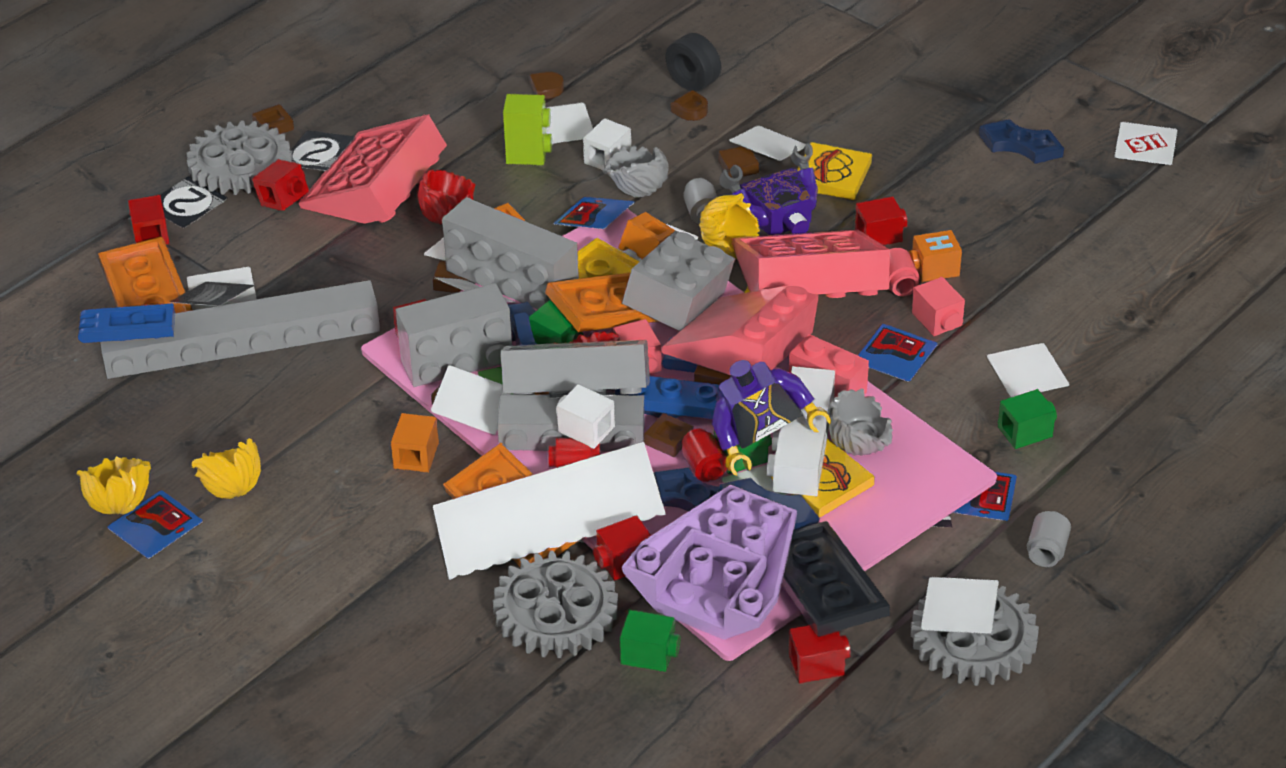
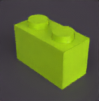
(525, 129)

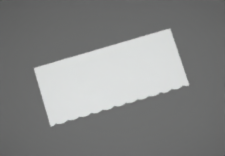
(546, 509)

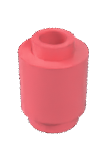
(902, 272)

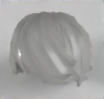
(638, 171)
(858, 423)

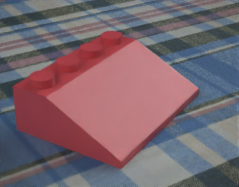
(376, 171)
(816, 261)
(748, 328)

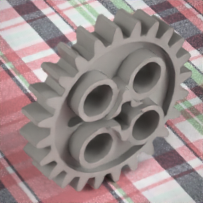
(235, 155)
(555, 604)
(981, 654)

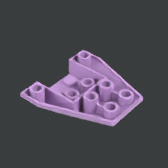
(717, 563)

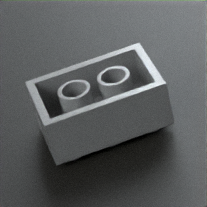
(678, 280)
(455, 331)

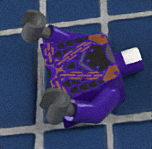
(781, 199)

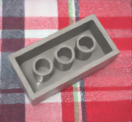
(506, 251)

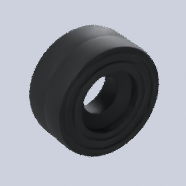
(693, 62)

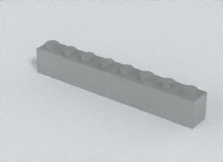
(250, 329)

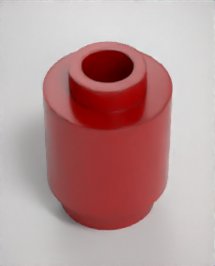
(570, 451)
(704, 455)

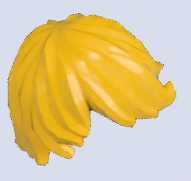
(727, 219)
(230, 471)
(115, 484)

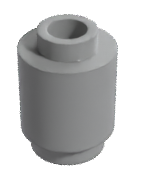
(697, 195)
(1048, 538)

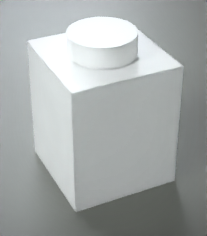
(605, 141)
(585, 416)

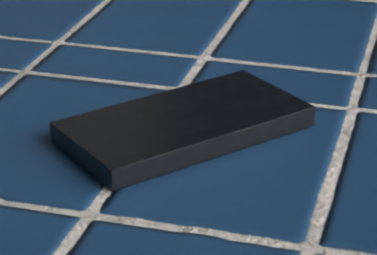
(829, 582)

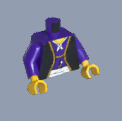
(756, 405)

